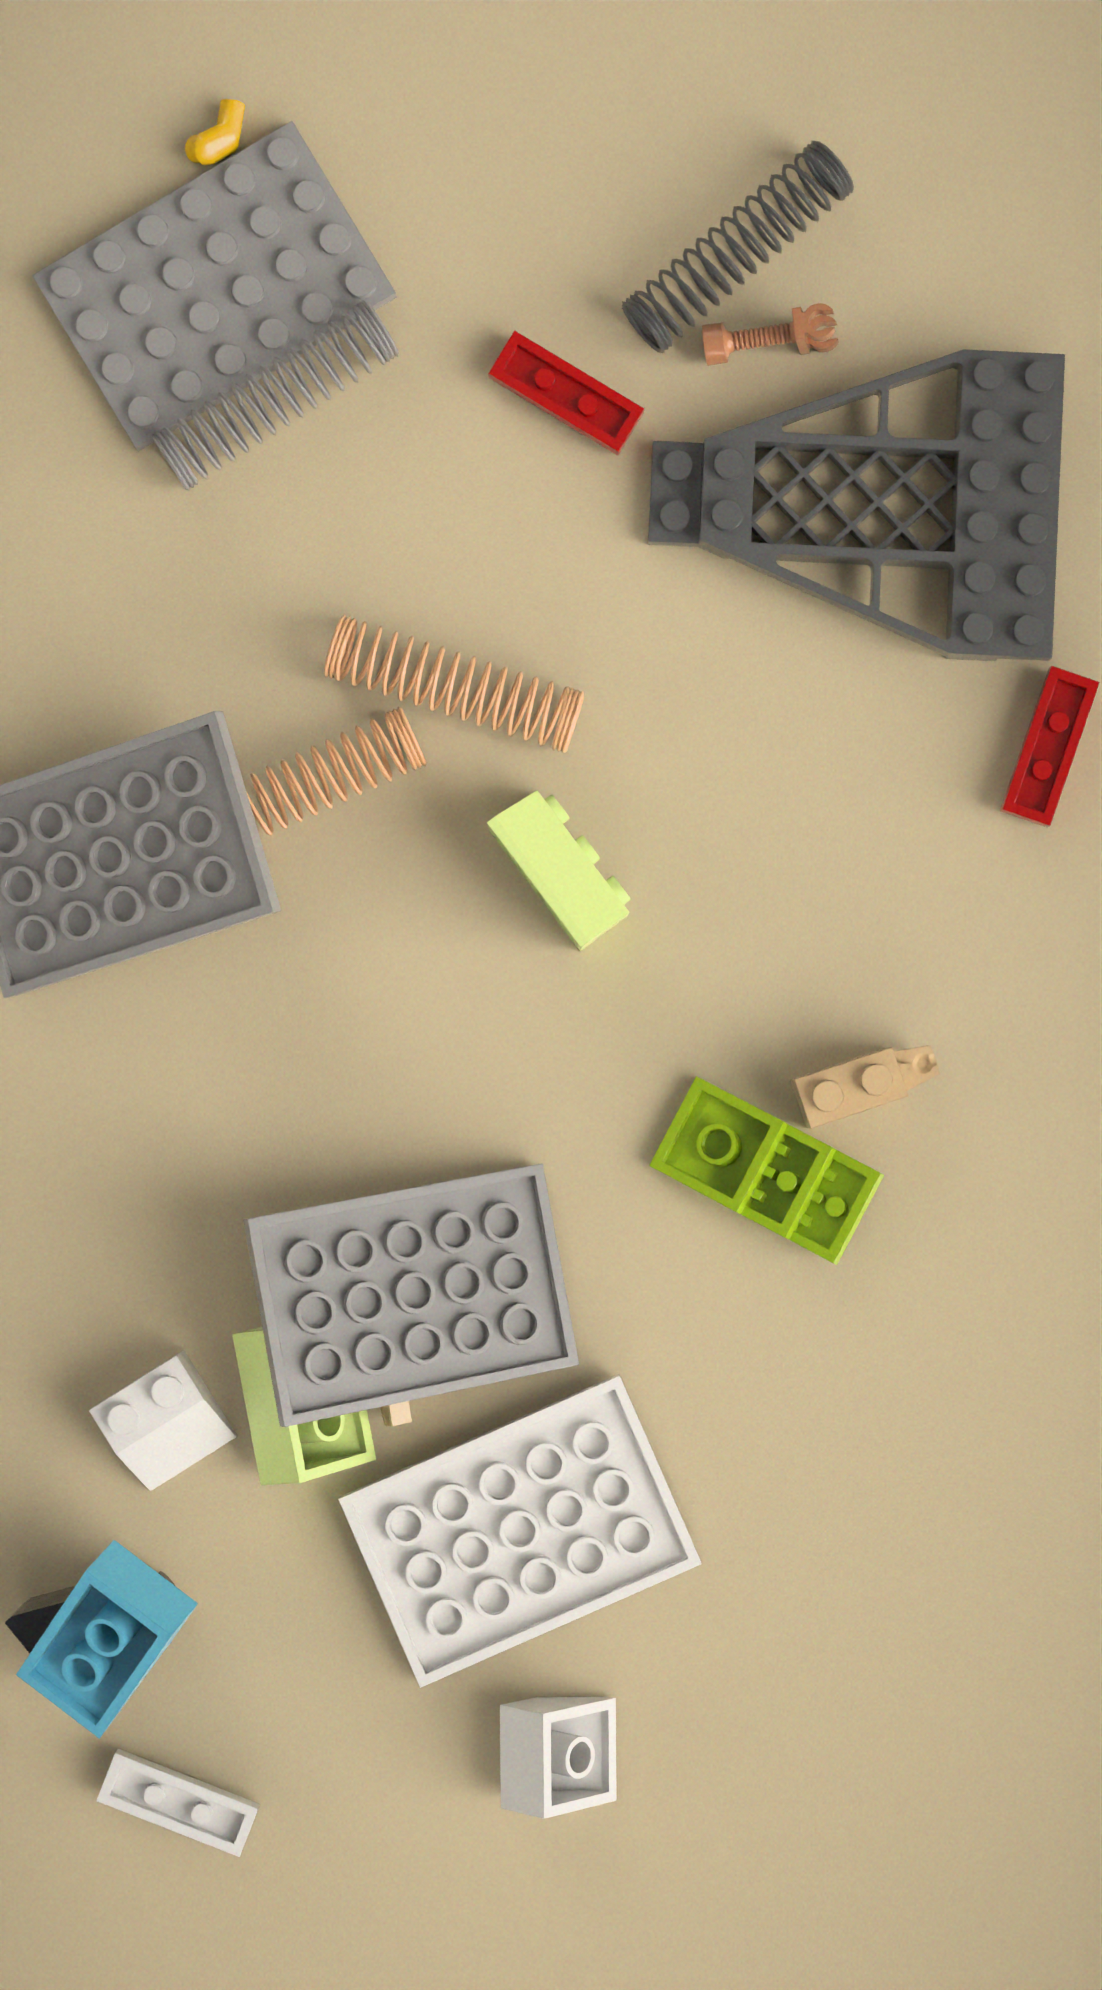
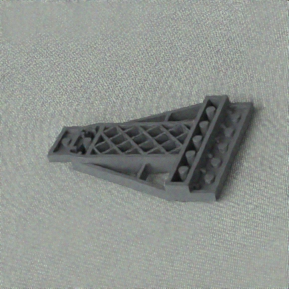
(1000, 512)

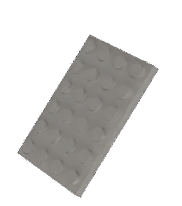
(213, 284)
(127, 855)
(410, 1294)

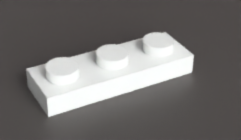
(178, 1802)

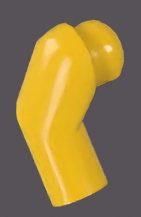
(220, 139)

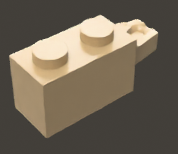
(862, 1083)

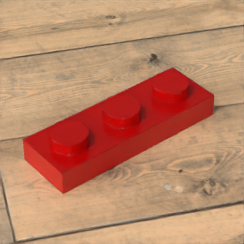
(566, 393)
(1049, 746)

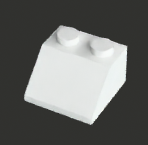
(163, 1421)
(557, 1754)

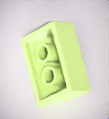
(560, 868)
(298, 1450)

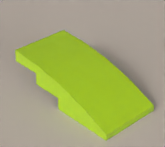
(766, 1170)

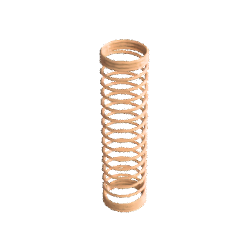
(568, 705)
(394, 719)

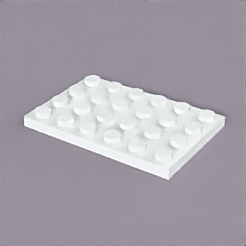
(519, 1530)

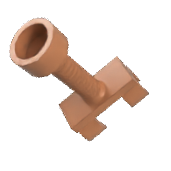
(802, 330)

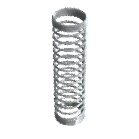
(373, 333)

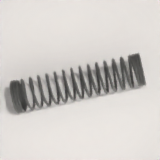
(835, 182)

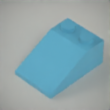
(106, 1638)

